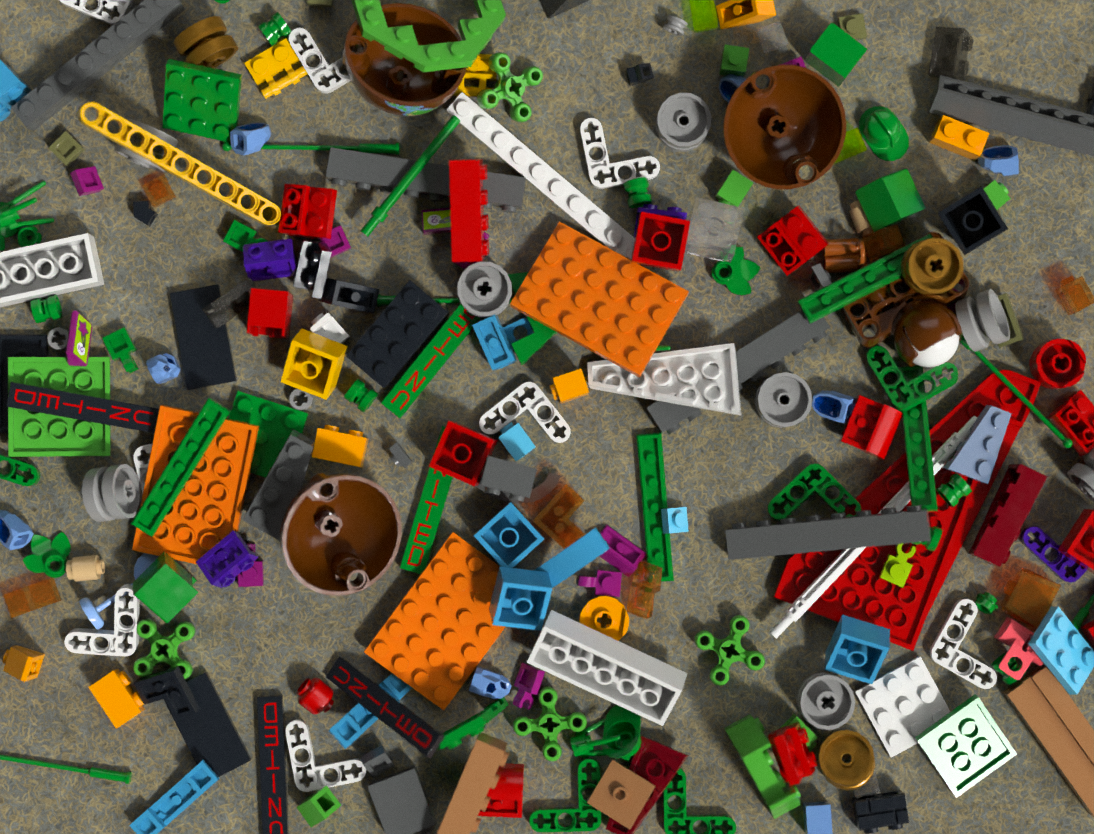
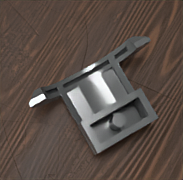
(514, 482)

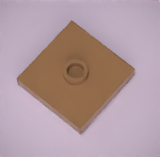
(621, 794)

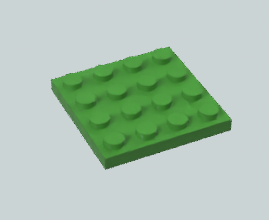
(51, 435)

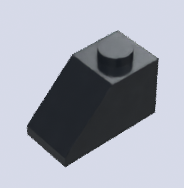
(349, 295)

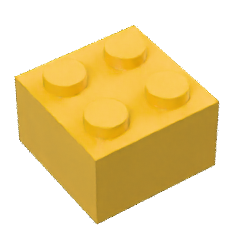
(313, 364)

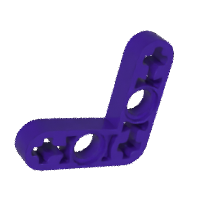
(1056, 566)

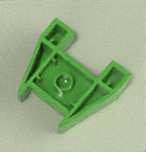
(751, 744)

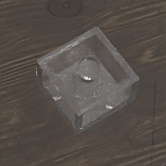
(713, 229)

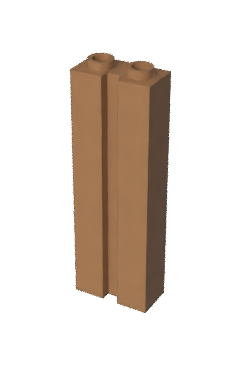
(1058, 729)

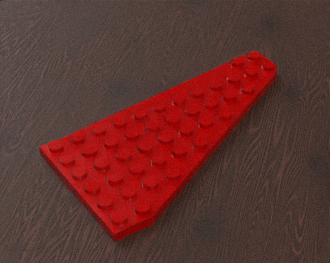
(859, 589)

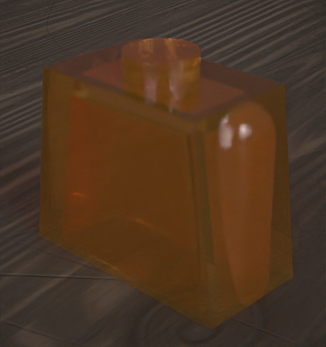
(1029, 597)

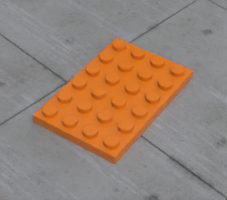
(599, 299)
(213, 495)
(441, 623)

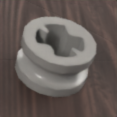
(675, 25)
(52, 334)
(304, 406)

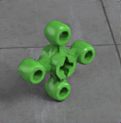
(507, 80)
(733, 638)
(155, 640)
(550, 736)

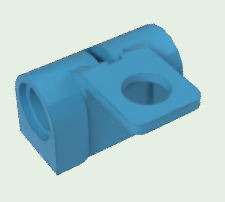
(497, 340)

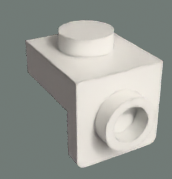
(328, 327)

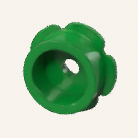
(29, 231)
(986, 603)

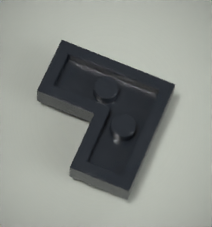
(171, 687)

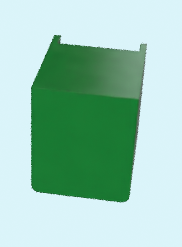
(835, 54)
(890, 199)
(165, 587)

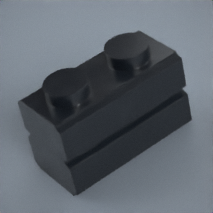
(880, 811)

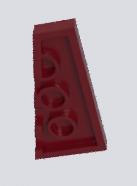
(657, 765)

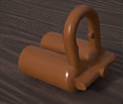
(844, 255)

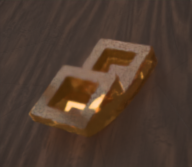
(644, 585)
(32, 597)

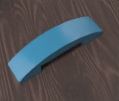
(574, 557)
(360, 719)
(175, 800)

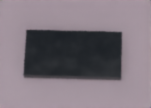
(16, 346)
(203, 348)
(211, 731)

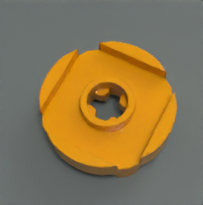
(615, 611)

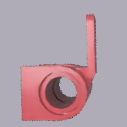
(1017, 637)

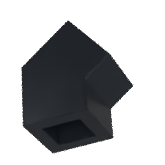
(639, 73)
(143, 212)

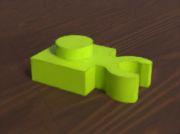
(896, 568)

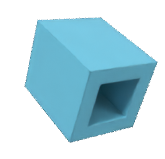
(516, 441)

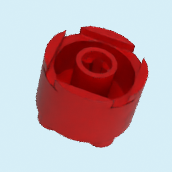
(1070, 369)

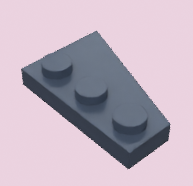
(979, 451)

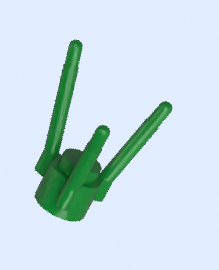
(9, 212)
(583, 744)

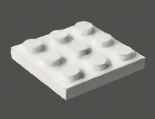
(902, 705)

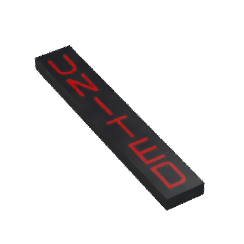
(82, 407)
(385, 707)
(272, 765)

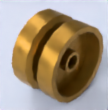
(206, 43)
(946, 262)
(840, 746)

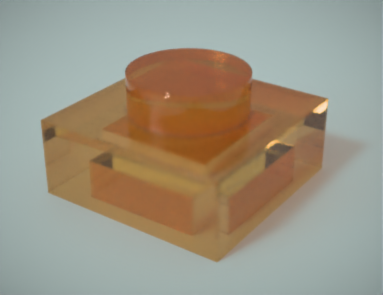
(159, 191)

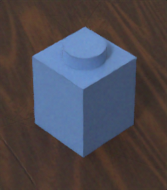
(817, 818)

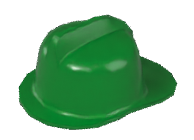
(884, 133)
(626, 725)

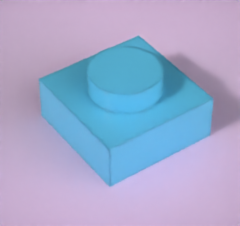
(674, 520)

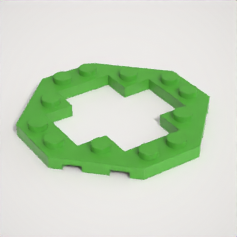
(432, 57)

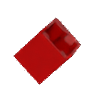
(270, 313)

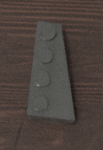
(280, 485)

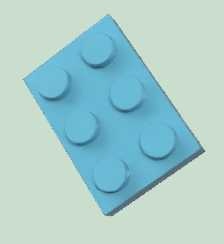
(1063, 650)

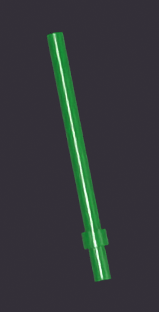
(379, 214)

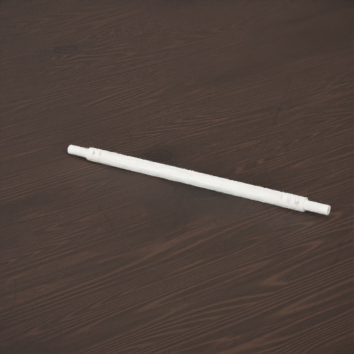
(847, 556)

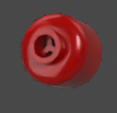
(315, 696)

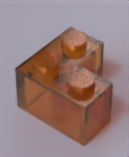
(556, 515)

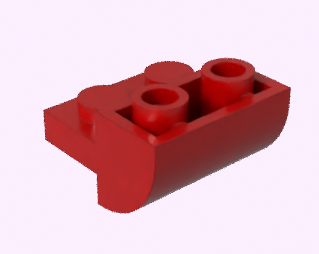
(307, 211)
(793, 240)
(1076, 421)
(871, 427)
(792, 753)
(507, 796)

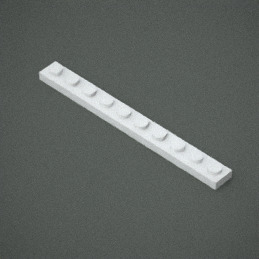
(541, 176)

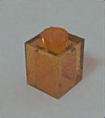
(883, 242)
(1074, 294)

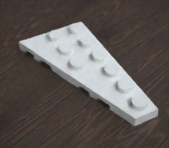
(683, 377)

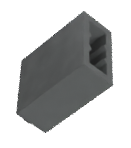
(402, 803)

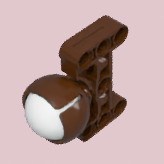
(921, 323)

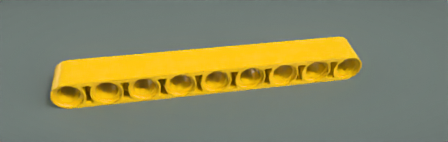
(168, 160)

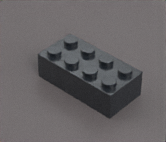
(397, 334)

